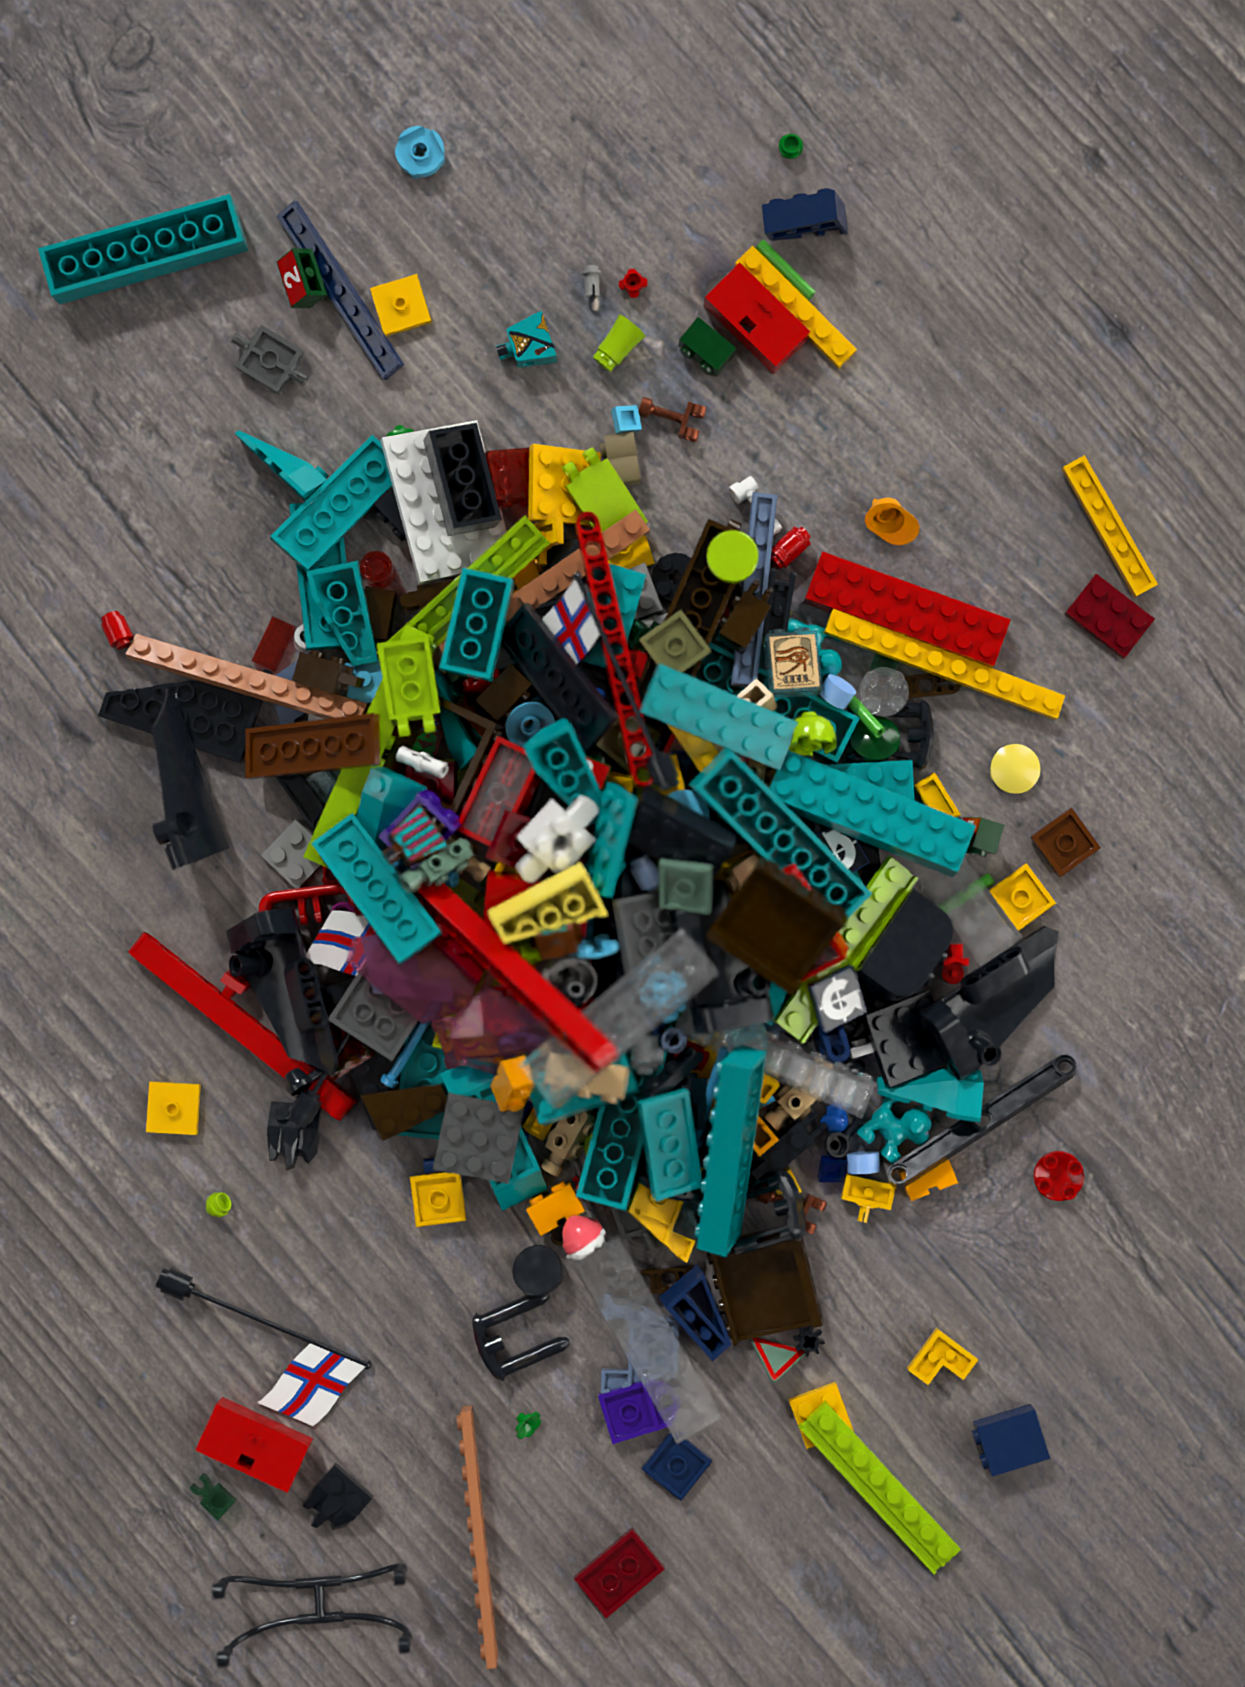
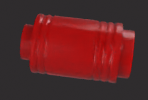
(789, 547)

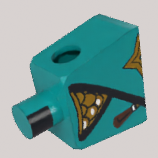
(528, 343)

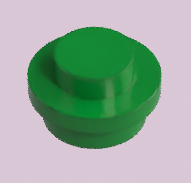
(790, 146)

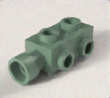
(437, 867)

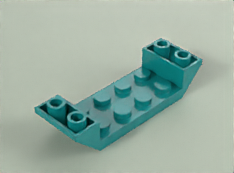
(525, 1175)

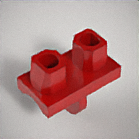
(952, 970)

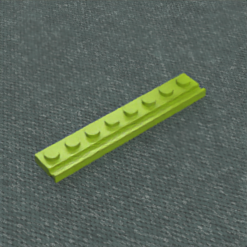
(502, 559)
(863, 927)
(879, 1487)

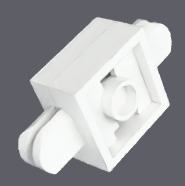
(549, 830)

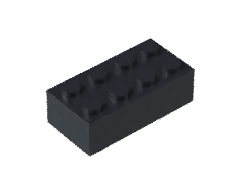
(462, 479)
(677, 832)

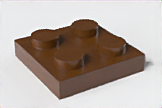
(1065, 842)

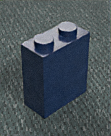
(1010, 1440)

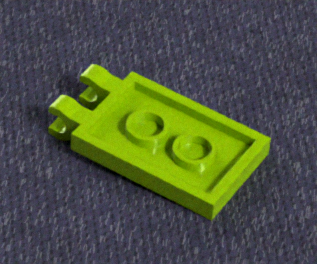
(600, 490)
(409, 682)

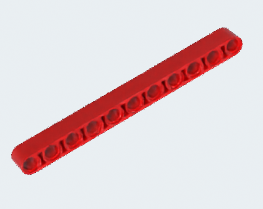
(617, 637)
(517, 976)
(232, 1018)

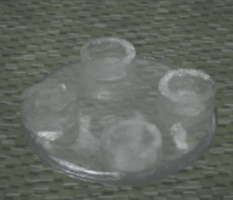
(883, 691)

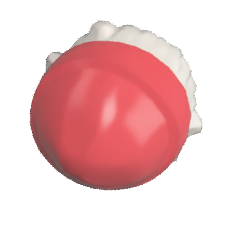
(582, 1236)

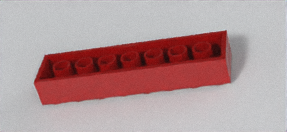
(907, 609)

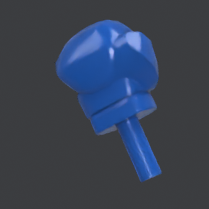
(835, 1119)

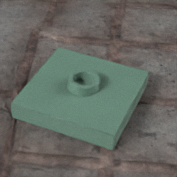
(685, 886)

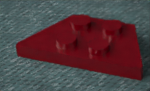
(458, 955)

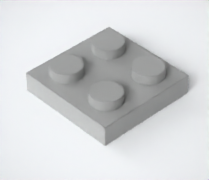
(287, 855)

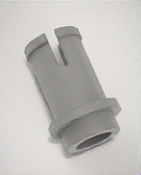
(591, 278)

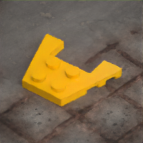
(660, 1219)

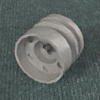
(568, 969)

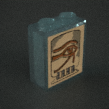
(793, 663)

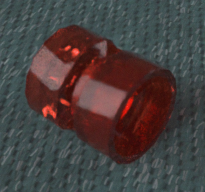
(377, 569)

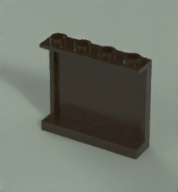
(777, 925)
(766, 1290)

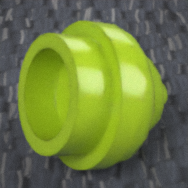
(218, 1204)

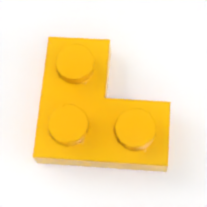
(941, 1351)

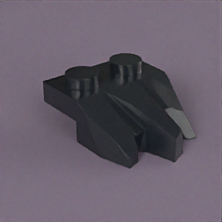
(290, 1139)
(337, 1498)

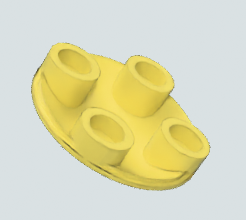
(1015, 768)

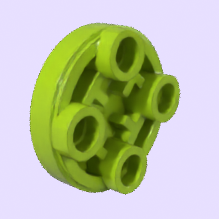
(732, 556)

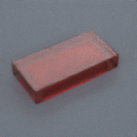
(273, 644)

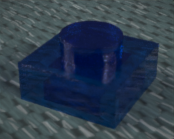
(832, 1169)

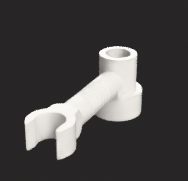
(743, 491)

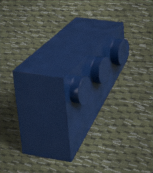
(804, 215)
(696, 1312)

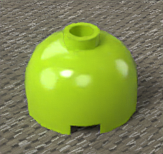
(812, 734)

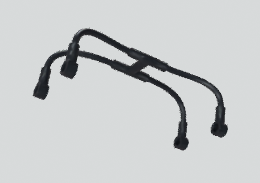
(320, 1614)

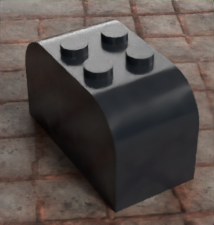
(906, 950)

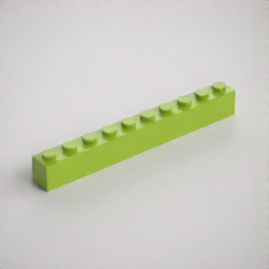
(350, 783)

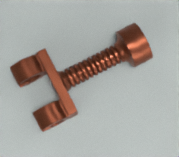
(648, 408)
(809, 1201)

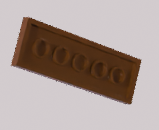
(312, 746)

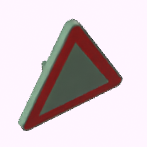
(776, 1357)

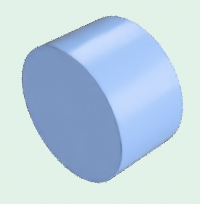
(837, 691)
(863, 1162)

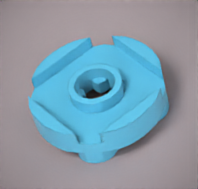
(424, 138)

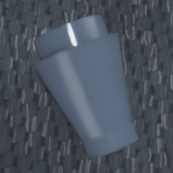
(669, 1038)

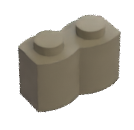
(622, 454)

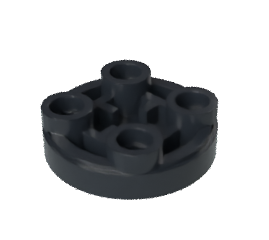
(538, 1271)

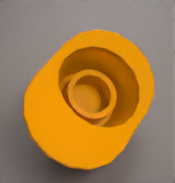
(891, 521)

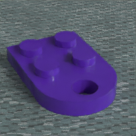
(630, 1412)

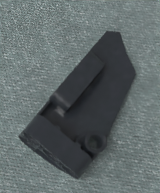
(188, 808)
(285, 984)
(729, 998)
(991, 1004)

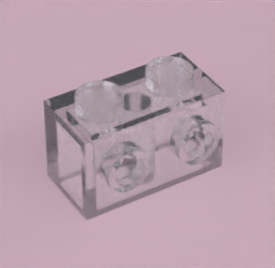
(647, 1056)

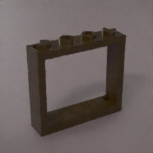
(489, 737)

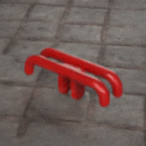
(301, 896)

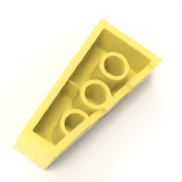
(549, 905)

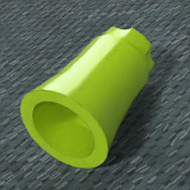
(618, 343)

